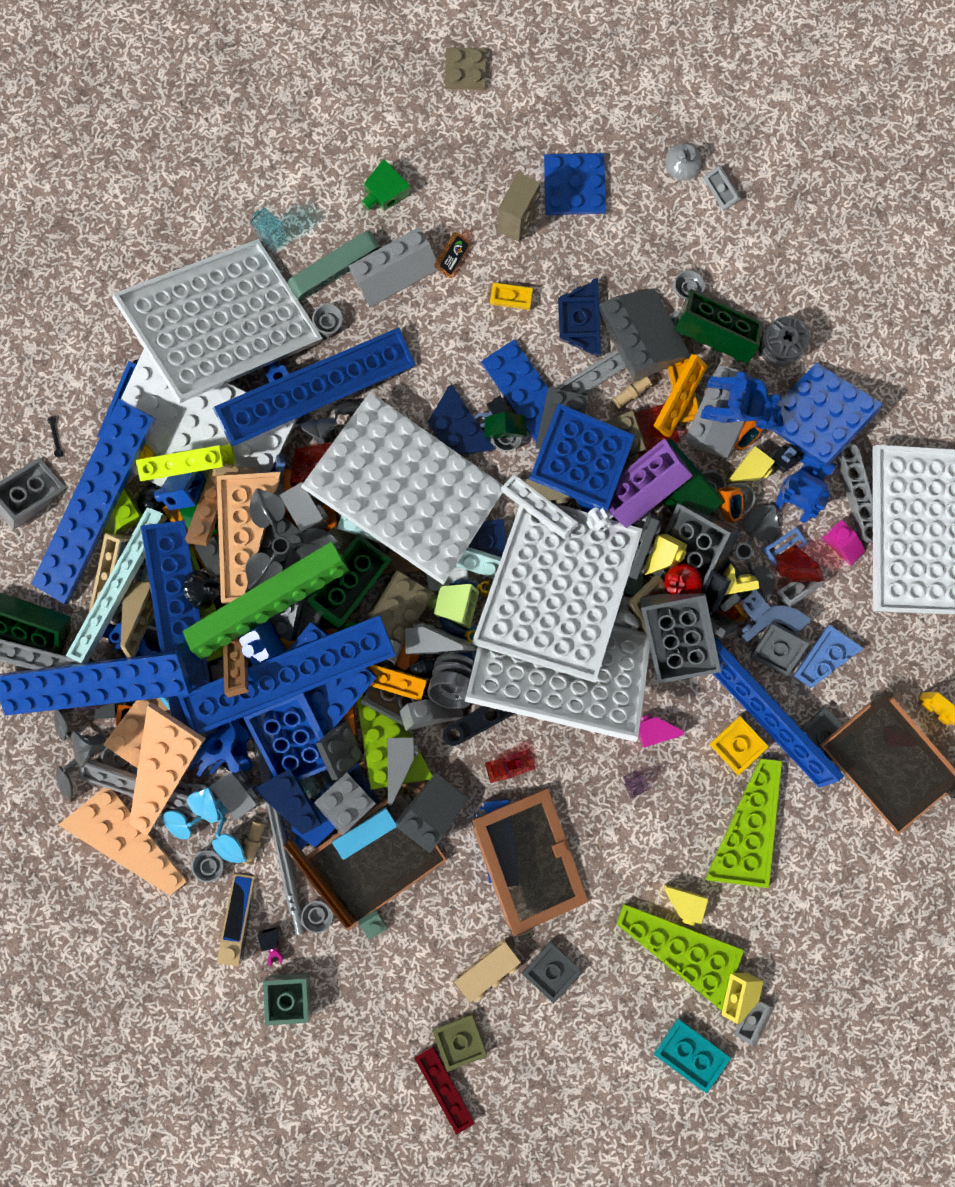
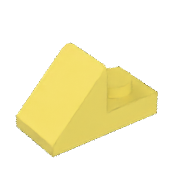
(743, 583)

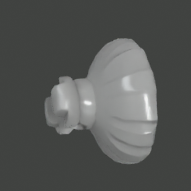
(683, 161)
(624, 617)

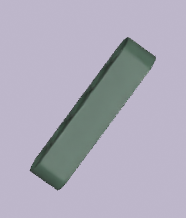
(332, 265)

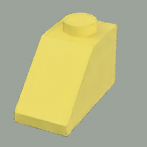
(752, 467)
(665, 553)
(687, 904)
(741, 996)

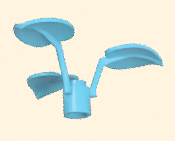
(204, 805)

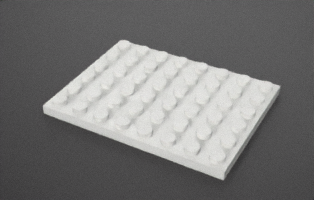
(217, 319)
(194, 422)
(404, 487)
(913, 530)
(557, 594)
(604, 707)

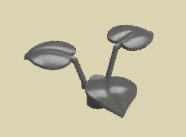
(320, 428)
(268, 509)
(763, 525)
(83, 746)

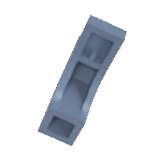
(750, 600)
(785, 616)

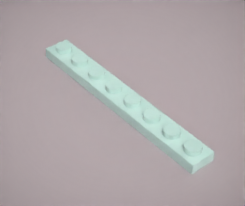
(471, 560)
(112, 592)

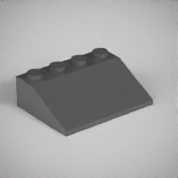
(643, 333)
(706, 538)
(680, 636)

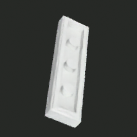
(539, 506)

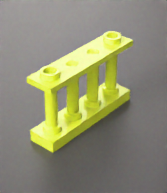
(185, 462)

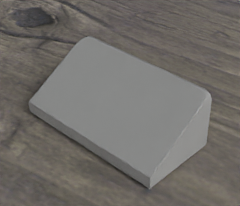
(722, 187)
(797, 591)
(754, 1024)

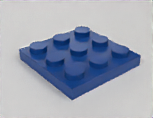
(574, 184)

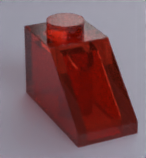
(798, 566)
(509, 766)

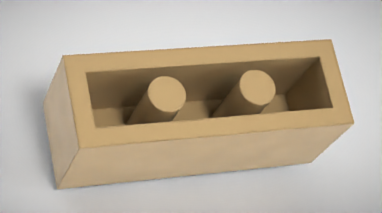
(487, 971)

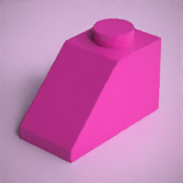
(844, 542)
(655, 731)

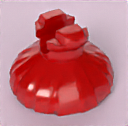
(688, 578)

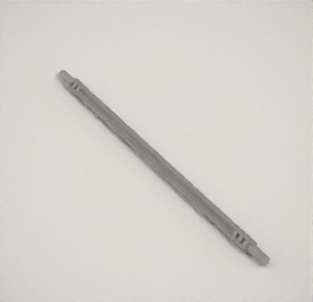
(283, 857)

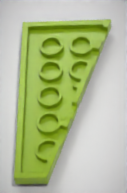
(375, 732)
(749, 839)
(690, 954)

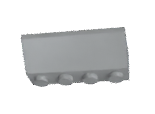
(394, 267)
(713, 435)

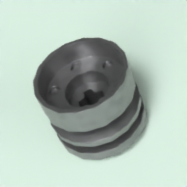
(784, 352)
(450, 680)

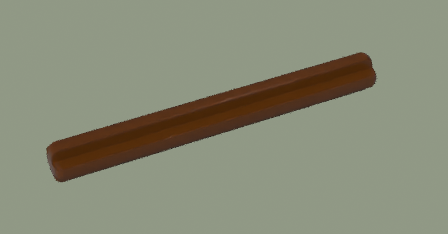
(319, 883)

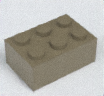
(519, 207)
(399, 605)

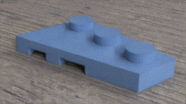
(825, 656)

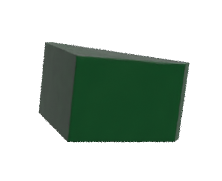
(505, 425)

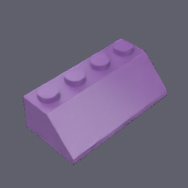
(648, 483)

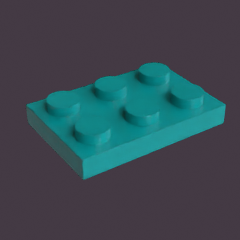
(692, 1055)

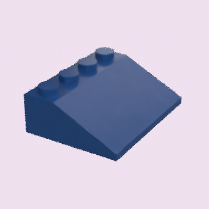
(288, 736)

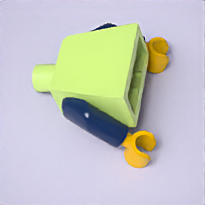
(457, 605)

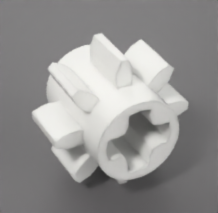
(599, 519)

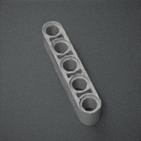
(861, 483)

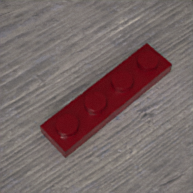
(444, 1089)

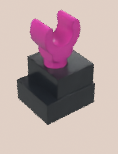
(270, 941)

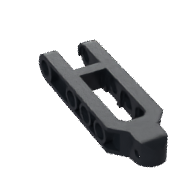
(473, 724)

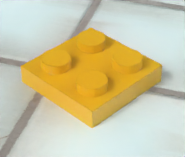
(940, 705)
(738, 745)

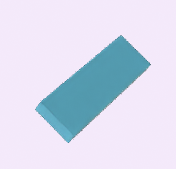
(364, 833)

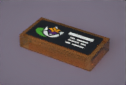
(452, 255)

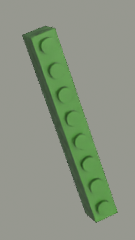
(265, 601)

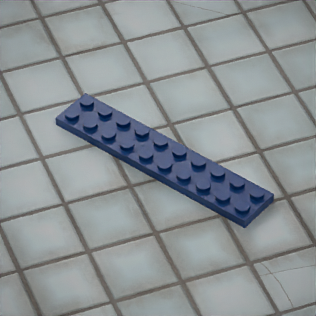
(313, 387)
(521, 388)
(93, 501)
(167, 566)
(290, 674)
(94, 683)
(775, 720)

